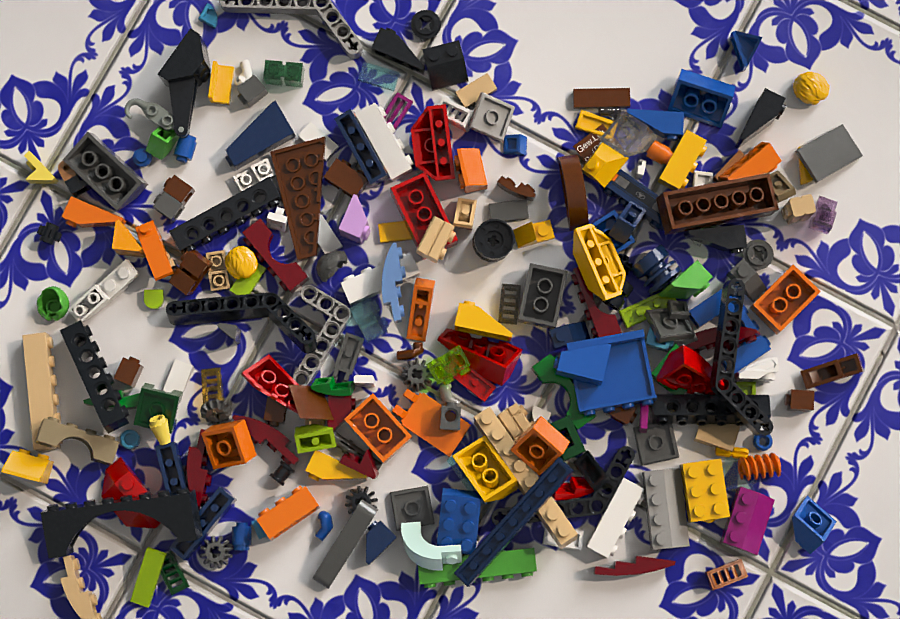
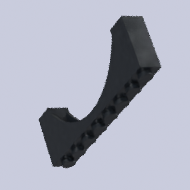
(174, 510)

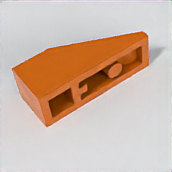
(757, 161)
(86, 215)
(154, 250)
(420, 309)

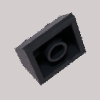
(445, 65)

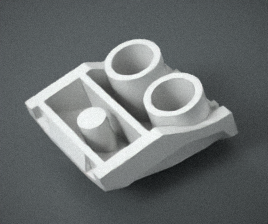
(759, 371)

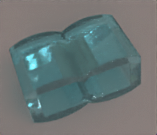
(368, 319)

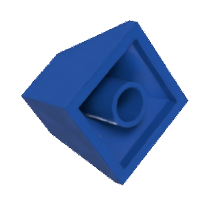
(811, 525)

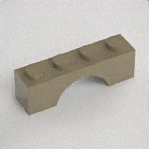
(100, 448)

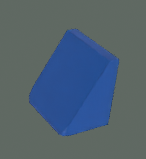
(515, 144)

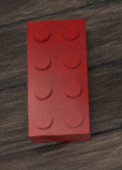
(418, 206)

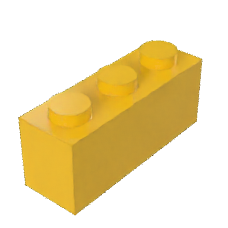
(683, 161)

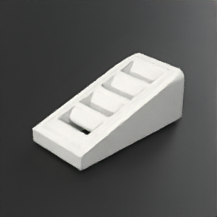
(465, 117)

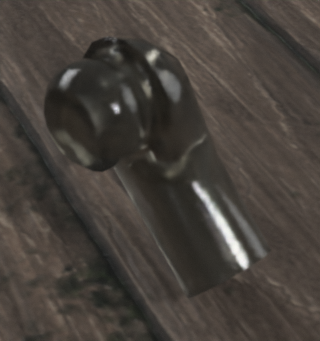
(612, 112)

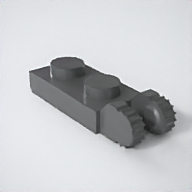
(348, 356)

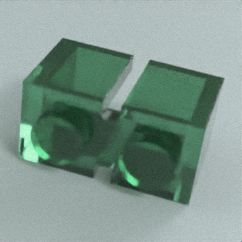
(292, 73)

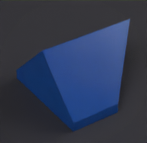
(744, 47)

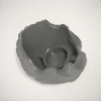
(328, 264)

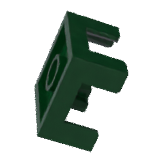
(157, 402)
(571, 434)

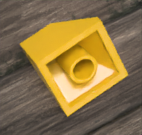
(603, 165)

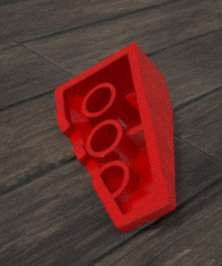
(487, 358)
(688, 371)
(272, 381)

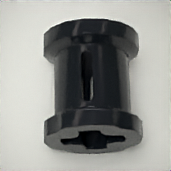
(282, 473)

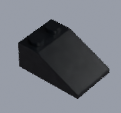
(766, 110)

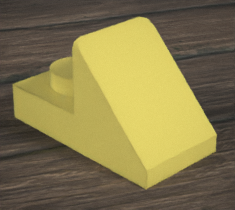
(41, 174)

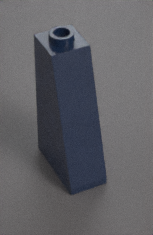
(260, 137)

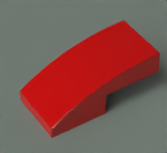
(575, 488)

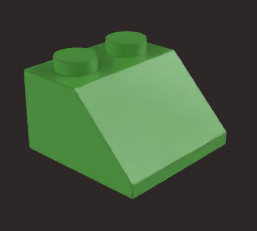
(688, 283)

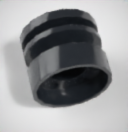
(503, 235)

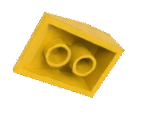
(476, 321)

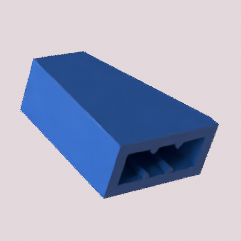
(584, 364)

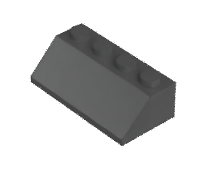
(105, 171)

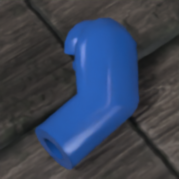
(326, 525)

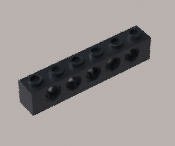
(248, 196)
(73, 336)
(700, 404)

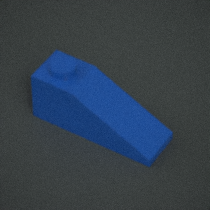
(662, 123)

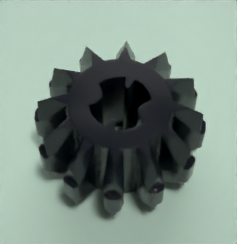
(359, 495)

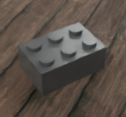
(542, 296)

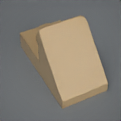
(465, 213)

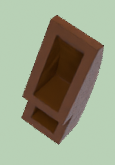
(832, 371)

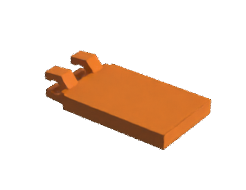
(424, 421)

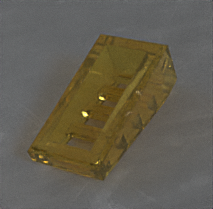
(219, 388)

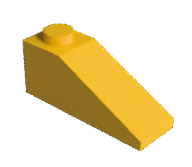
(328, 468)

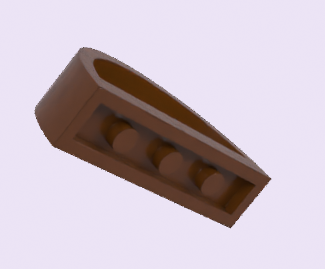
(573, 191)

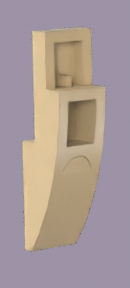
(82, 602)

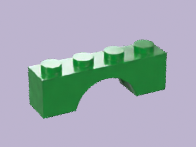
(546, 374)

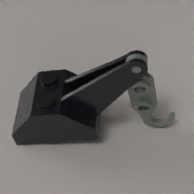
(182, 74)

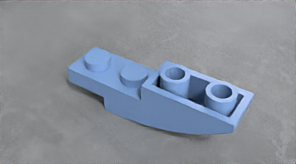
(391, 276)

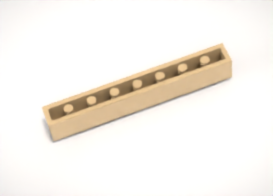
(550, 512)

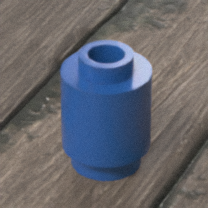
(185, 149)
(241, 536)

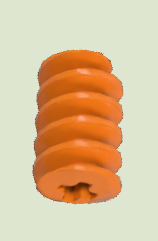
(759, 465)

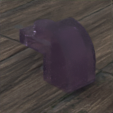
(824, 215)

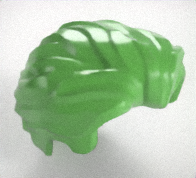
(52, 303)

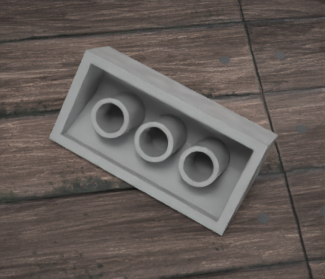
(665, 509)

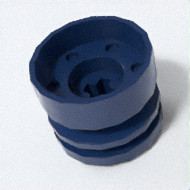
(656, 269)

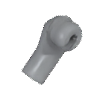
(446, 395)

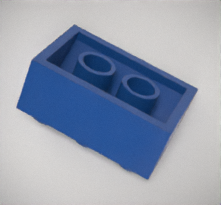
(701, 98)

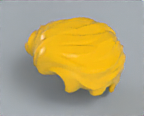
(810, 88)
(241, 262)

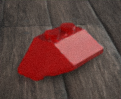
(433, 144)
(122, 481)

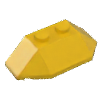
(598, 262)

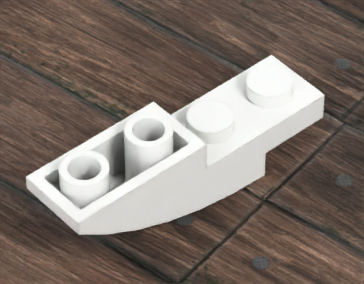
(104, 292)

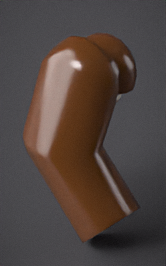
(410, 354)

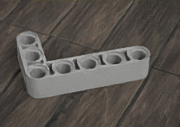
(323, 336)

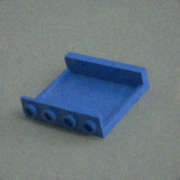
(625, 379)

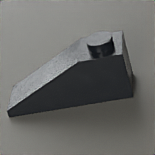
(392, 47)
(721, 238)

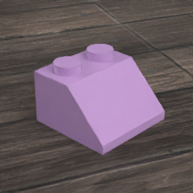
(354, 223)

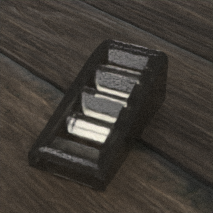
(509, 287)

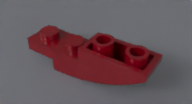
(707, 338)
(261, 432)
(197, 476)

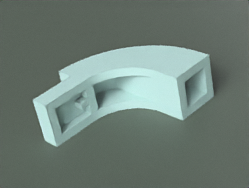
(425, 554)

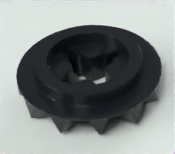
(425, 16)

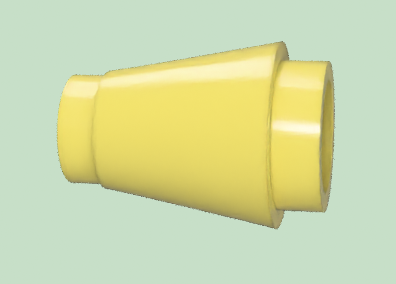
(160, 429)

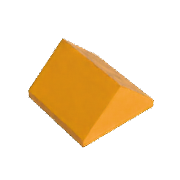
(125, 243)

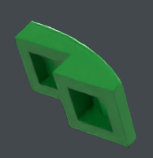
(328, 386)

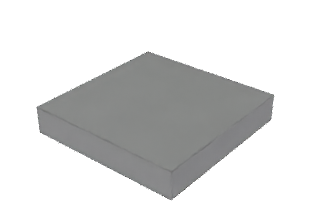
(491, 117)

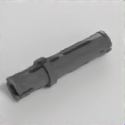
(349, 447)

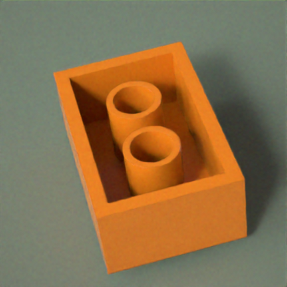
(785, 299)
(378, 428)
(287, 512)

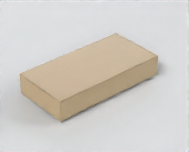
(469, 94)

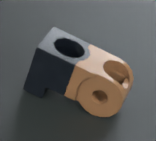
(72, 180)

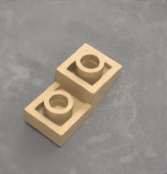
(218, 273)

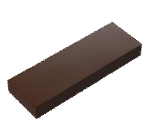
(601, 98)

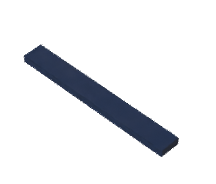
(513, 522)

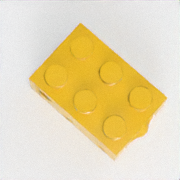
(704, 491)

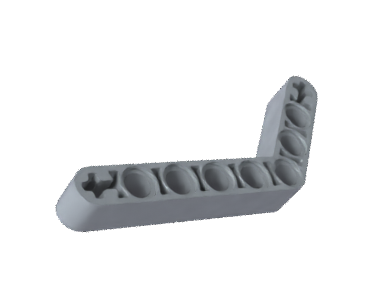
(310, 9)

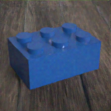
(459, 519)

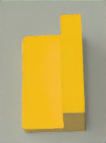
(220, 84)

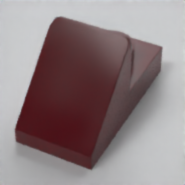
(366, 466)

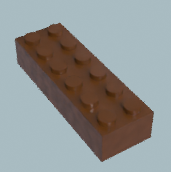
(717, 203)

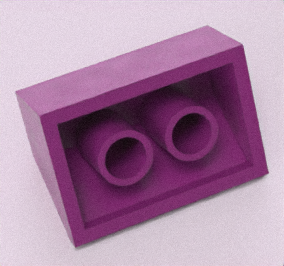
(747, 520)

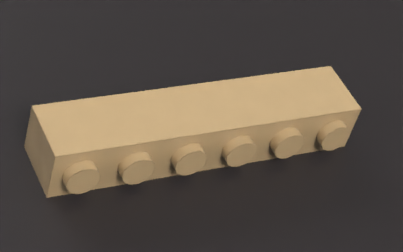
(40, 382)

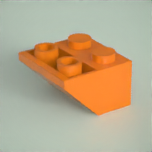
(472, 173)

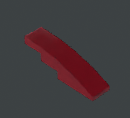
(640, 566)

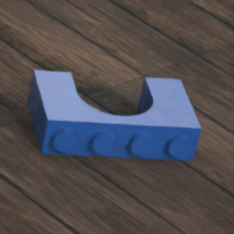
(746, 353)

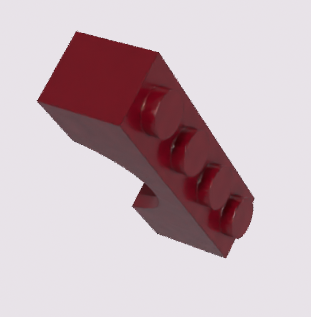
(260, 238)
(602, 323)

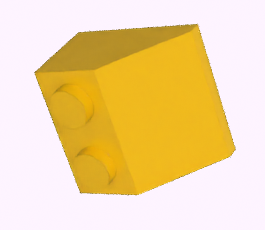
(28, 466)

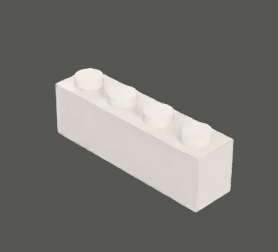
(384, 142)
(370, 280)
(615, 518)

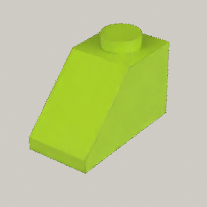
(313, 438)

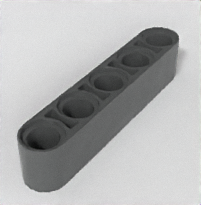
(345, 544)

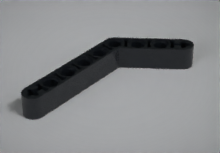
(262, 309)
(729, 357)
(587, 502)

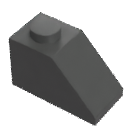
(753, 284)

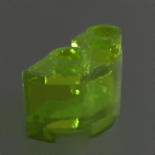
(449, 366)

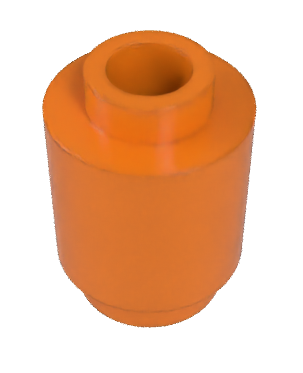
(659, 153)

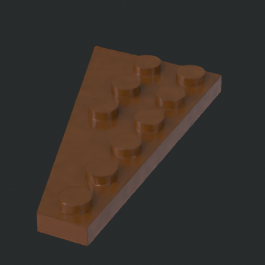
(300, 183)

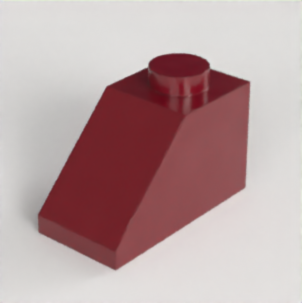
(340, 408)

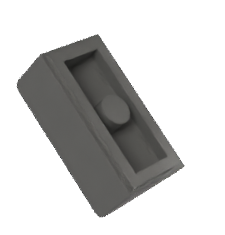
(231, 331)

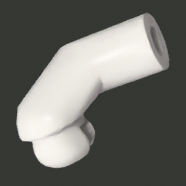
(246, 73)

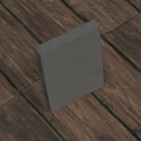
(829, 153)

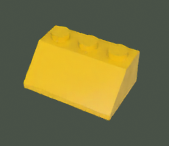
(486, 470)

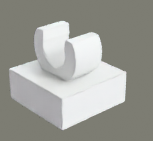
(277, 220)

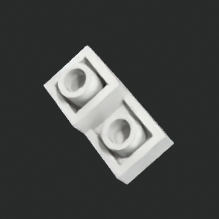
(254, 175)

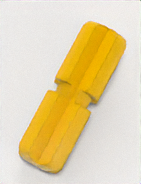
(736, 453)

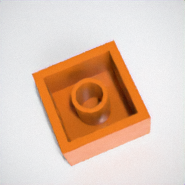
(229, 444)
(540, 445)

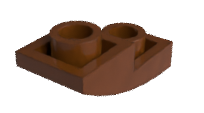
(522, 191)

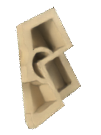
(718, 436)

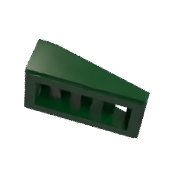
(170, 555)

